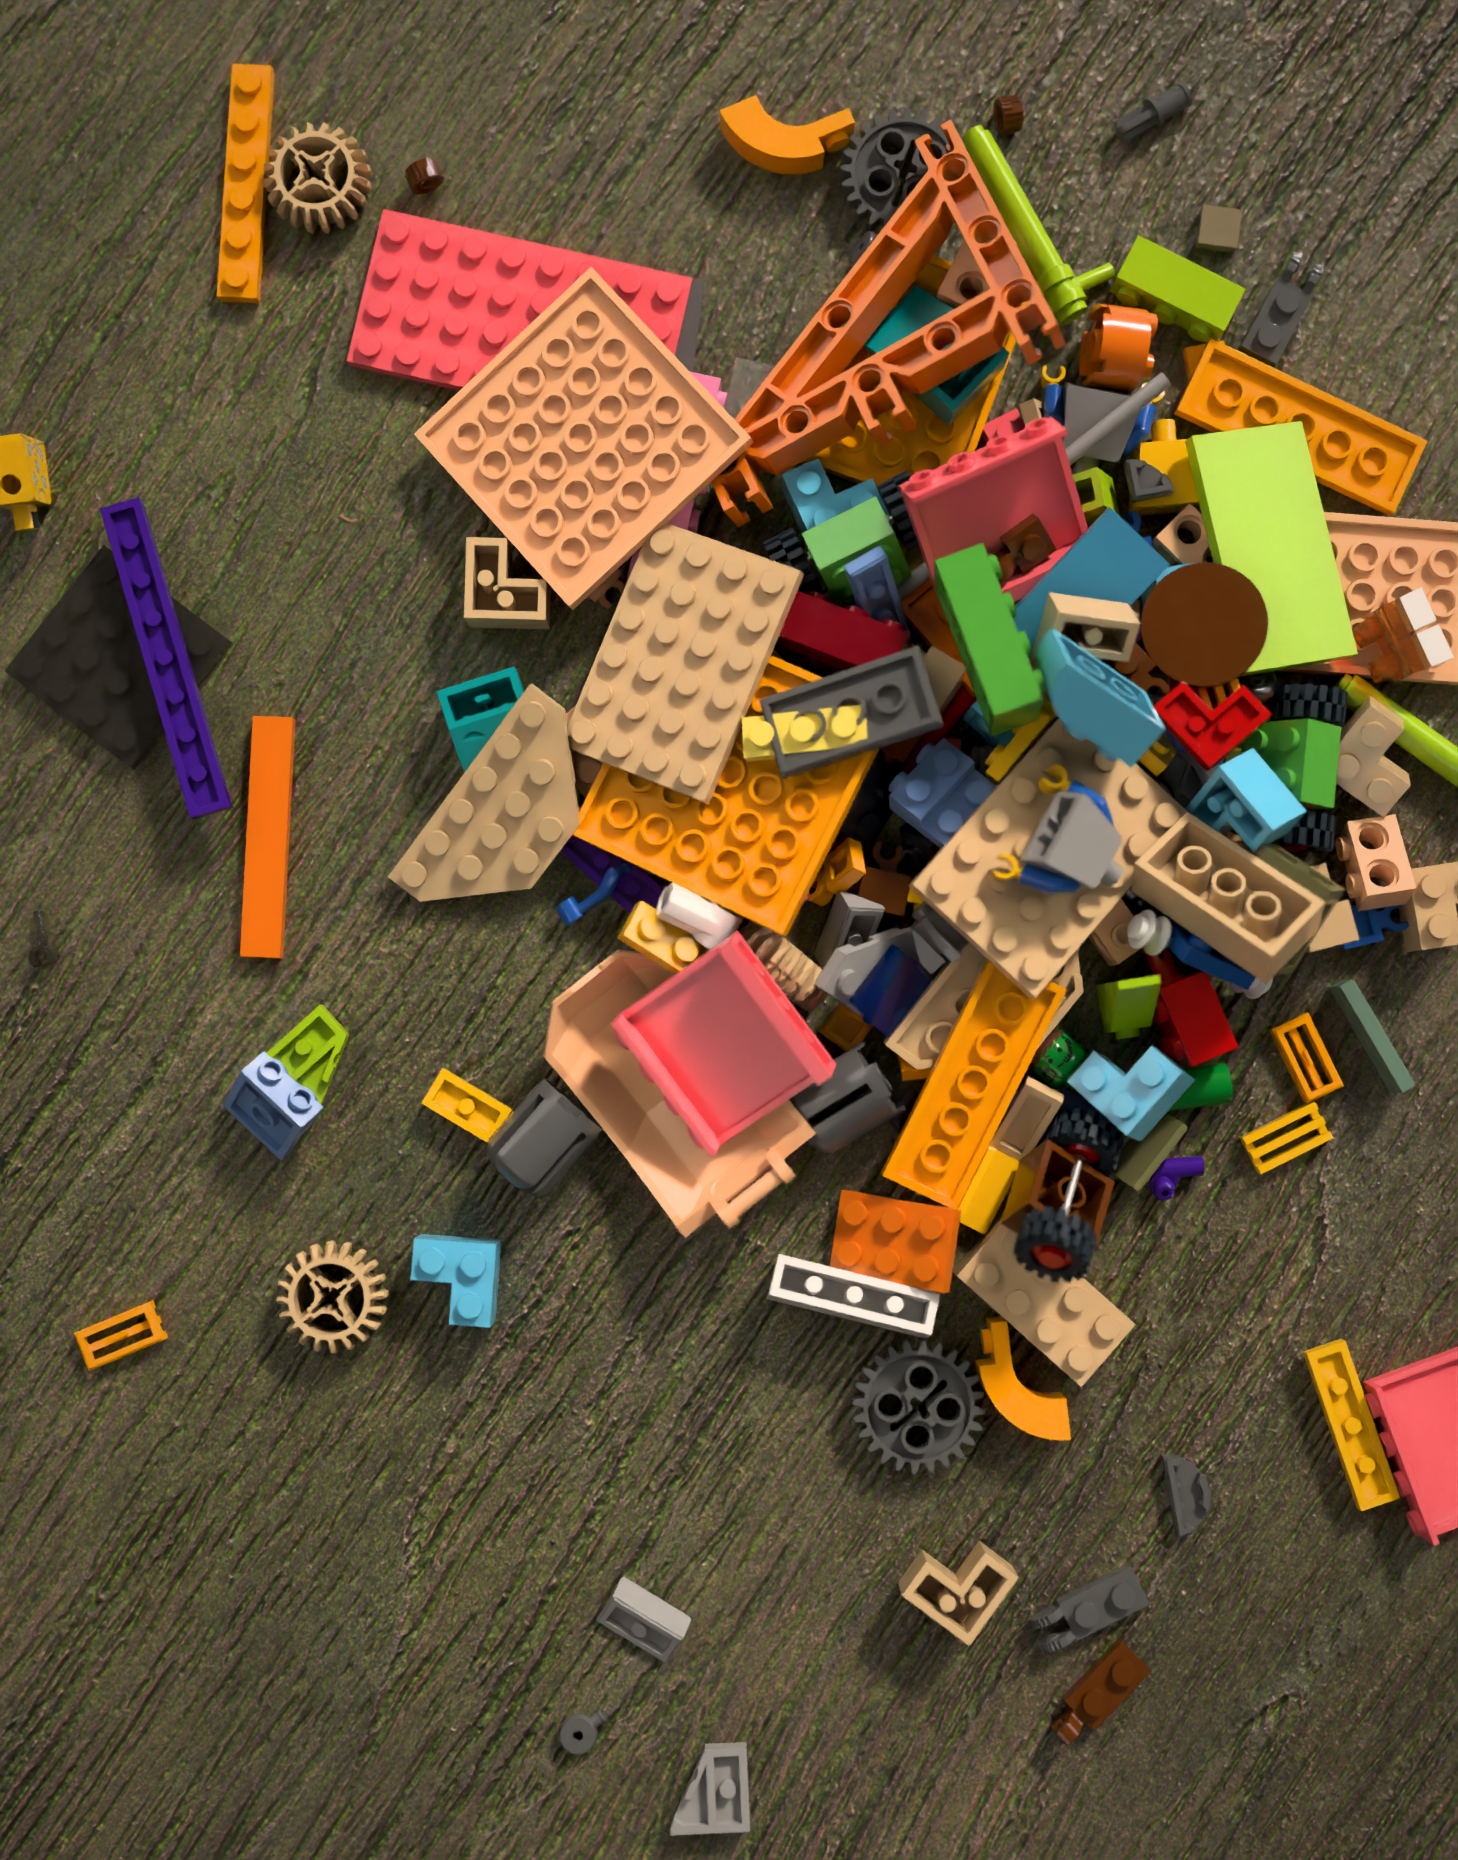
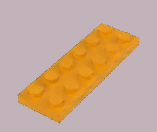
(1346, 444)
(970, 1086)

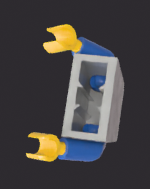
(1083, 407)
(1071, 844)

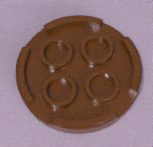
(1204, 625)

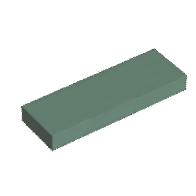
(1372, 1036)

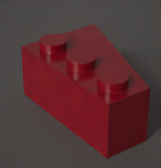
(837, 634)

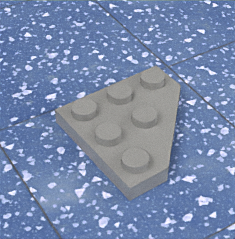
(852, 964)

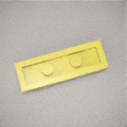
(796, 734)

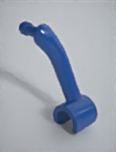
(571, 909)

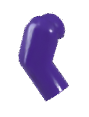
(1171, 1171)

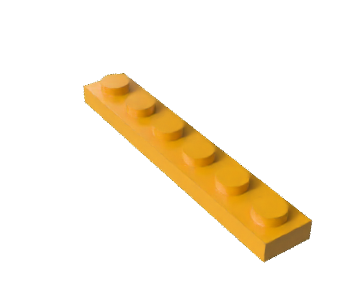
(243, 183)

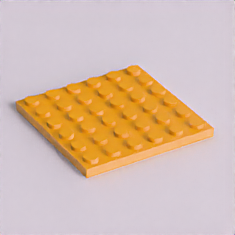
(754, 840)

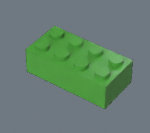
(988, 639)

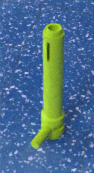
(1054, 278)
(1416, 737)

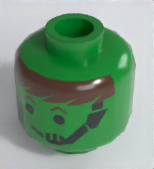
(1057, 1060)

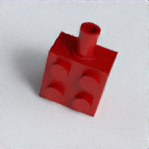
(1188, 1014)

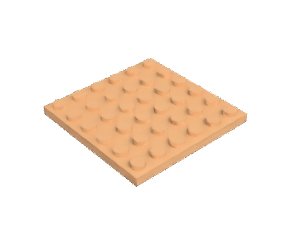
(583, 438)

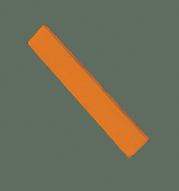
(267, 837)

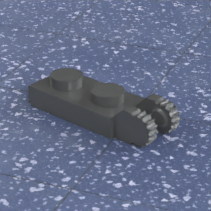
(1280, 314)
(1092, 1607)

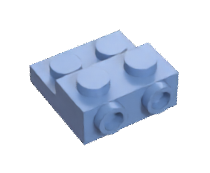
(939, 792)
(272, 1104)

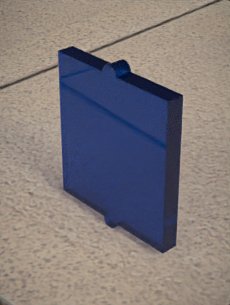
(889, 991)

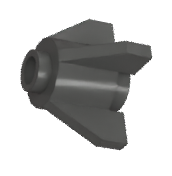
(934, 938)

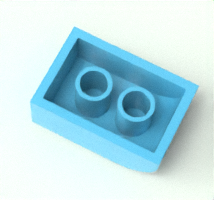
(1097, 700)

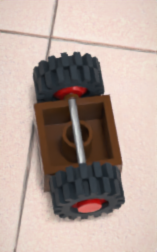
(1064, 1195)

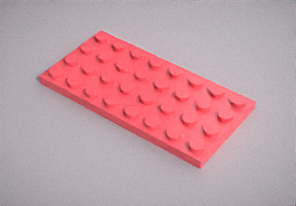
(455, 296)

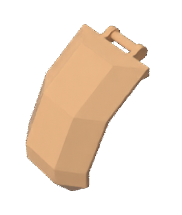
(633, 1110)

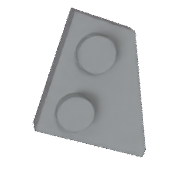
(716, 1793)

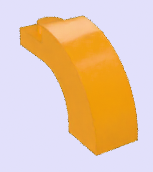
(782, 146)
(1029, 1410)

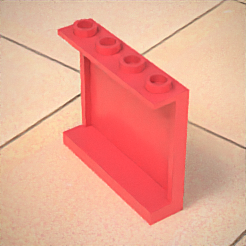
(991, 492)
(722, 1043)
(1420, 1434)

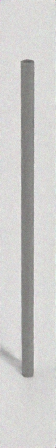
(1074, 452)

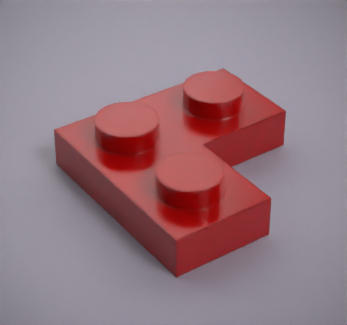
(1207, 732)

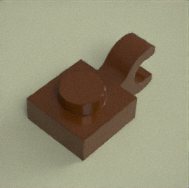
(1024, 547)

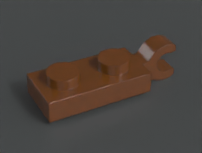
(1100, 1691)

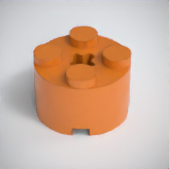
(1117, 347)

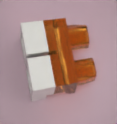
(1403, 655)

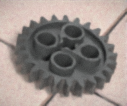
(870, 164)
(943, 1433)

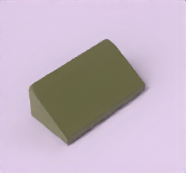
(1141, 1159)

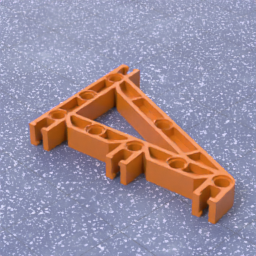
(809, 378)

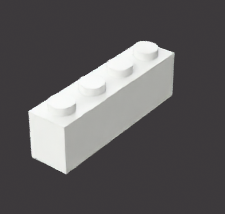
(853, 1296)

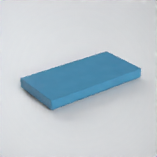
(1103, 564)

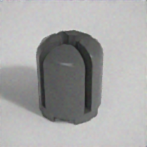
(857, 1115)
(541, 1140)

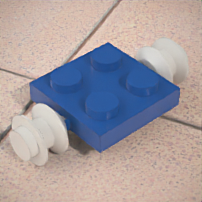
(1163, 932)

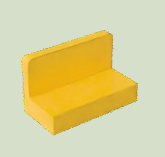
(987, 1190)

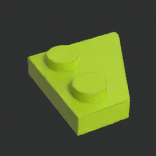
(312, 1050)

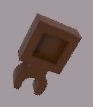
(1139, 671)

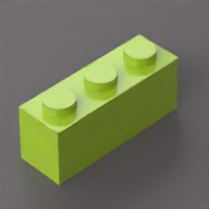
(1176, 290)

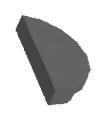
(1187, 1494)

